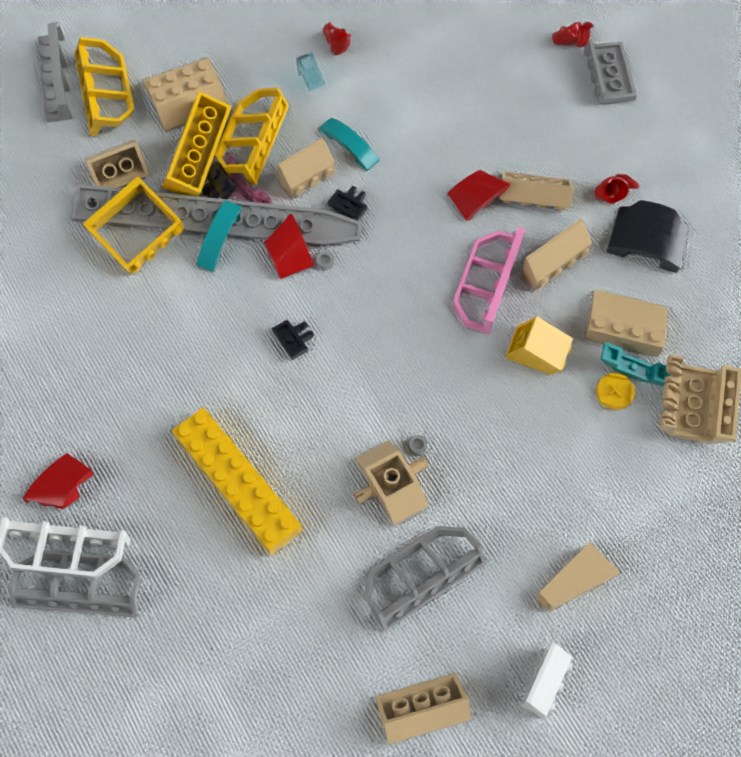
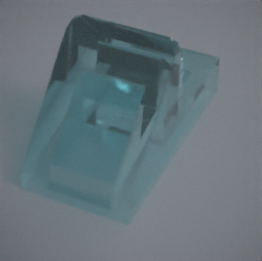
(310, 71)

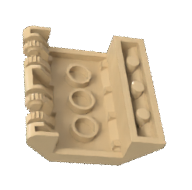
(177, 89)
(700, 402)

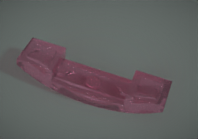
(244, 188)

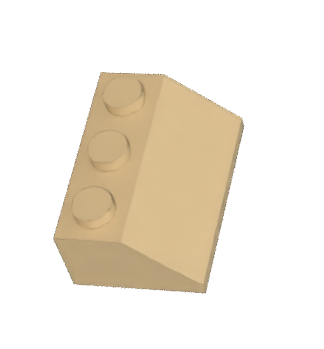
(117, 165)
(306, 168)

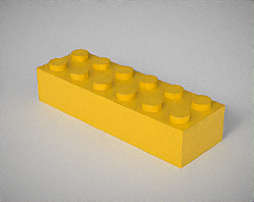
(196, 146)

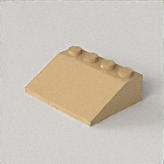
(627, 323)

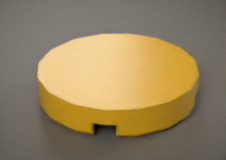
(615, 391)

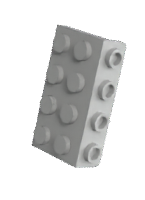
(610, 72)

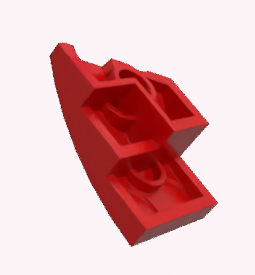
(476, 192)
(288, 248)
(59, 483)

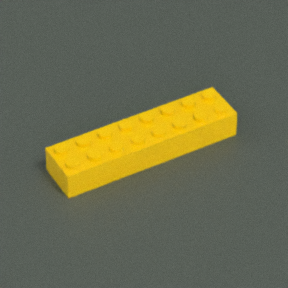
(237, 481)

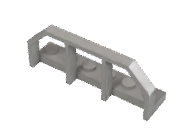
(53, 78)
(431, 588)
(71, 601)

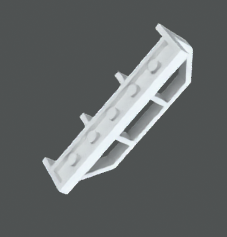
(57, 534)

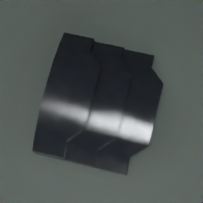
(651, 232)

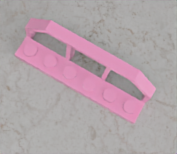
(500, 284)

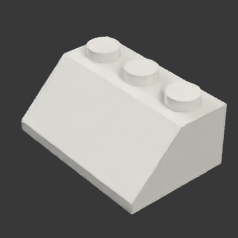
(547, 681)

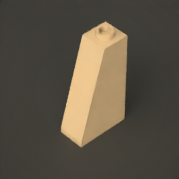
(582, 574)

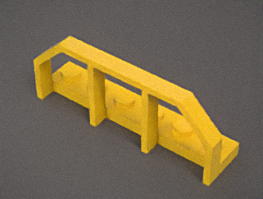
(90, 94)
(265, 139)

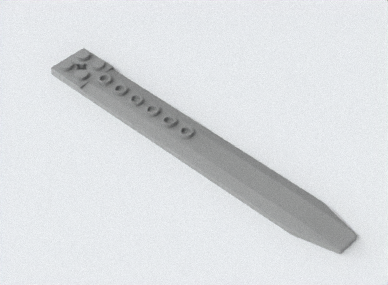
(197, 214)

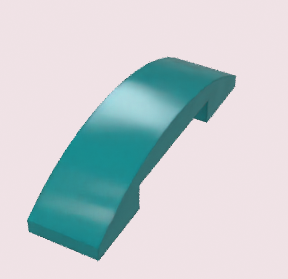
(350, 141)
(217, 235)
(632, 366)

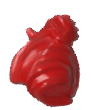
(573, 34)
(336, 38)
(615, 188)

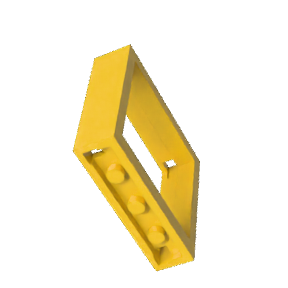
(115, 205)

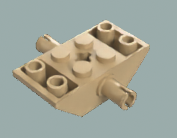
(398, 498)

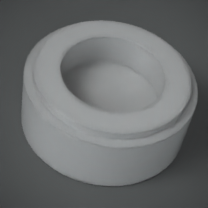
(324, 260)
(417, 445)

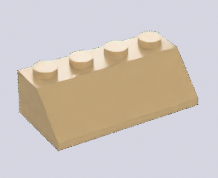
(537, 190)
(556, 255)
(423, 708)

